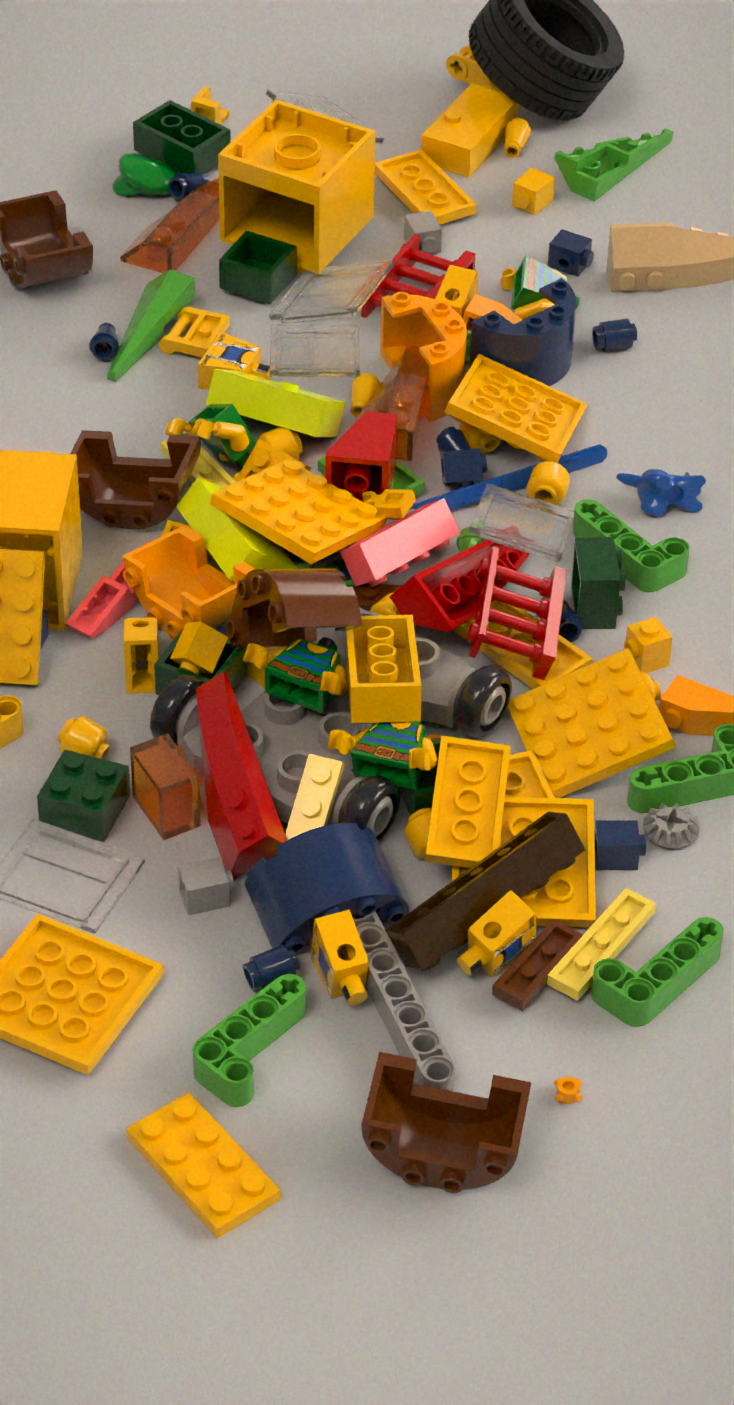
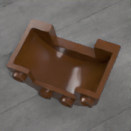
(38, 243)
(131, 489)
(289, 605)
(442, 1134)

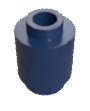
(614, 335)
(269, 965)

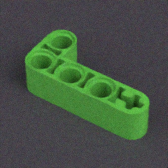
(644, 565)
(686, 779)
(644, 994)
(225, 1051)

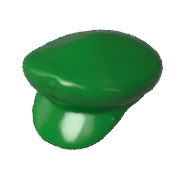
(142, 176)

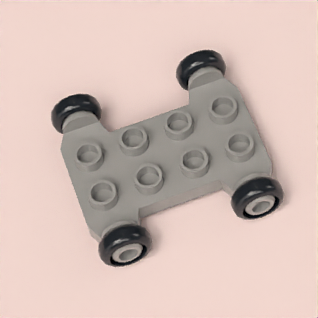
(288, 732)

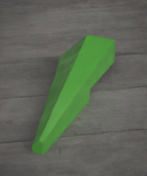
(599, 169)
(157, 306)

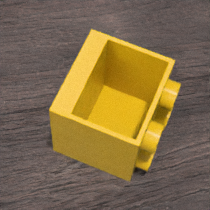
(298, 182)
(44, 515)

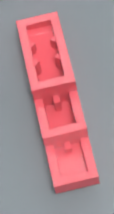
(103, 605)

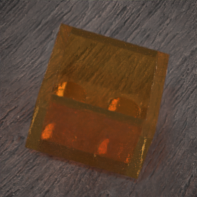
(166, 786)

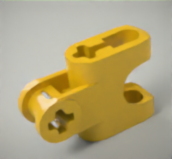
(465, 68)

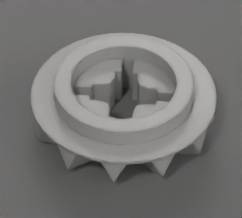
(682, 833)

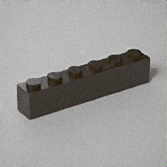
(517, 866)

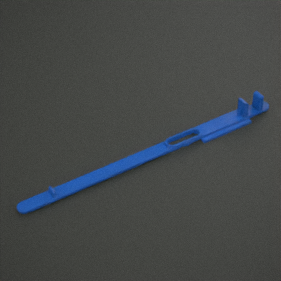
(509, 481)

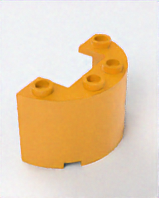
(441, 334)
(178, 583)

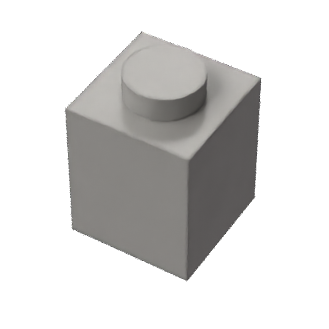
(427, 228)
(205, 885)

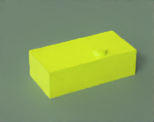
(277, 403)
(226, 537)

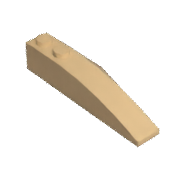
(667, 257)

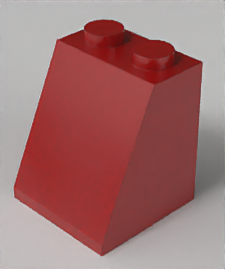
(364, 455)

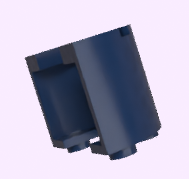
(535, 346)
(319, 876)

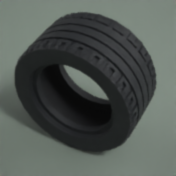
(547, 53)

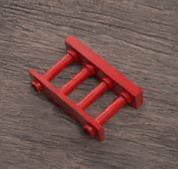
(403, 261)
(547, 609)

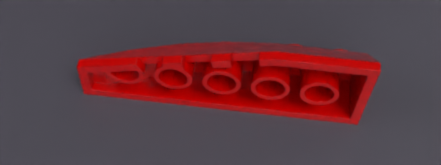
(449, 590)
(235, 787)

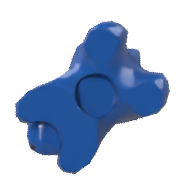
(659, 489)

